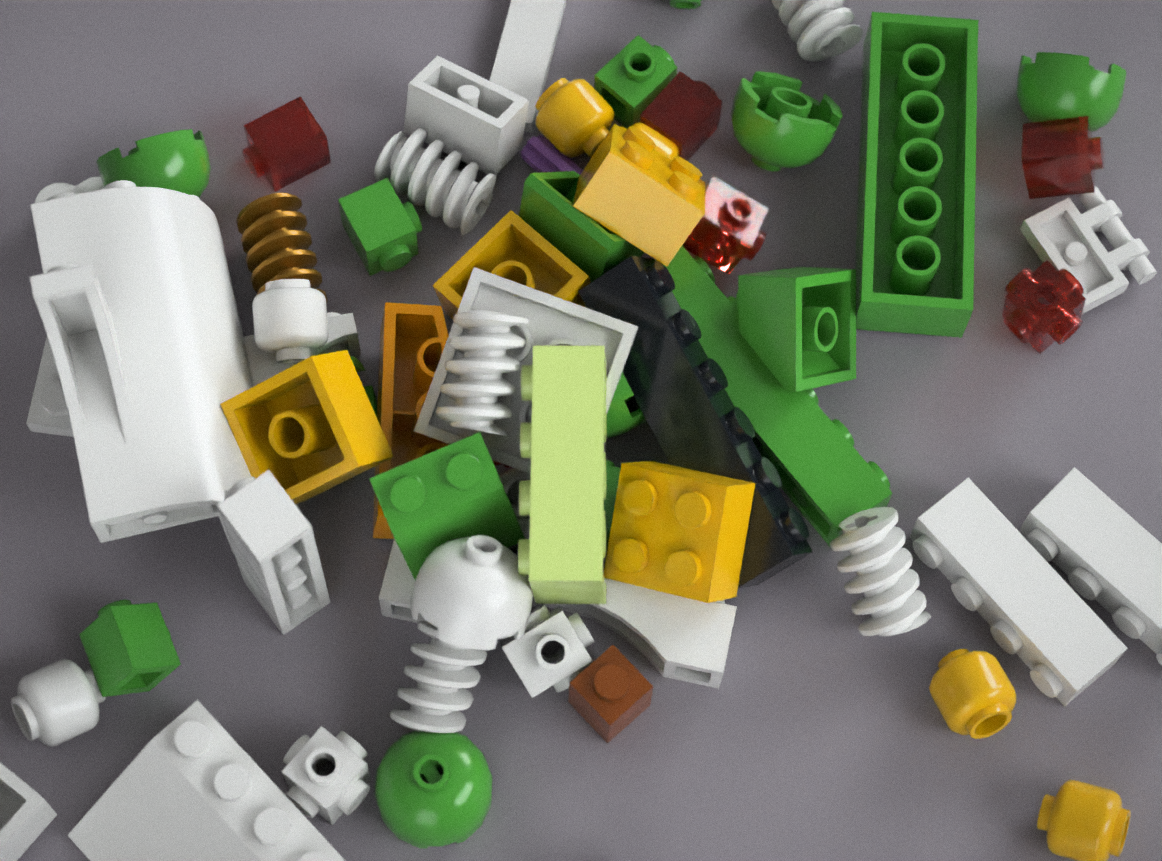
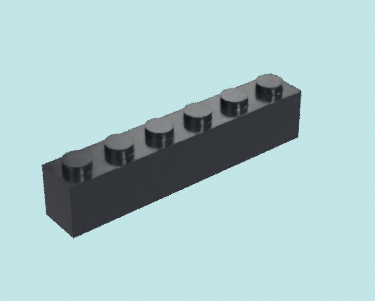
(691, 411)

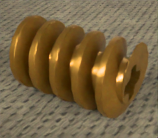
(276, 241)

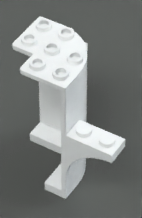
(149, 351)

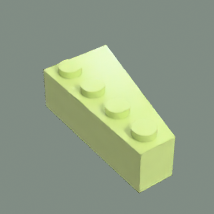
(566, 474)

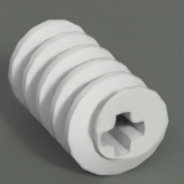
(819, 27)
(435, 181)
(481, 370)
(881, 573)
(440, 685)

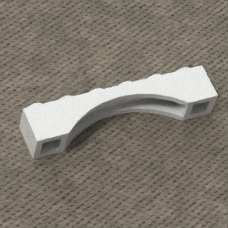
(675, 633)

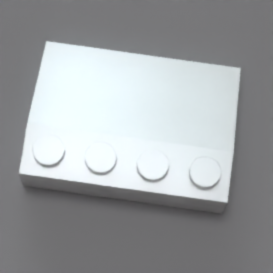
(197, 800)

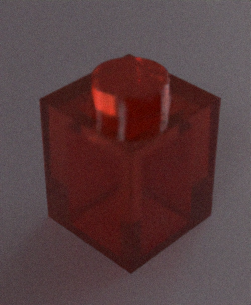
(684, 113)
(285, 144)
(1060, 157)

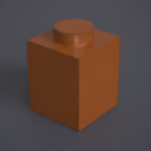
(610, 693)

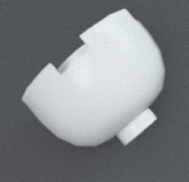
(472, 593)

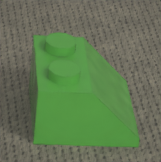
(550, 211)
(801, 323)
(446, 499)

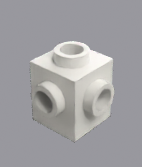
(543, 671)
(329, 794)

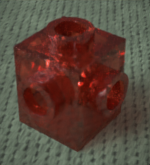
(728, 227)
(1039, 322)

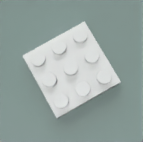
(550, 324)

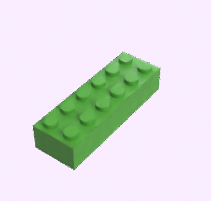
(917, 175)

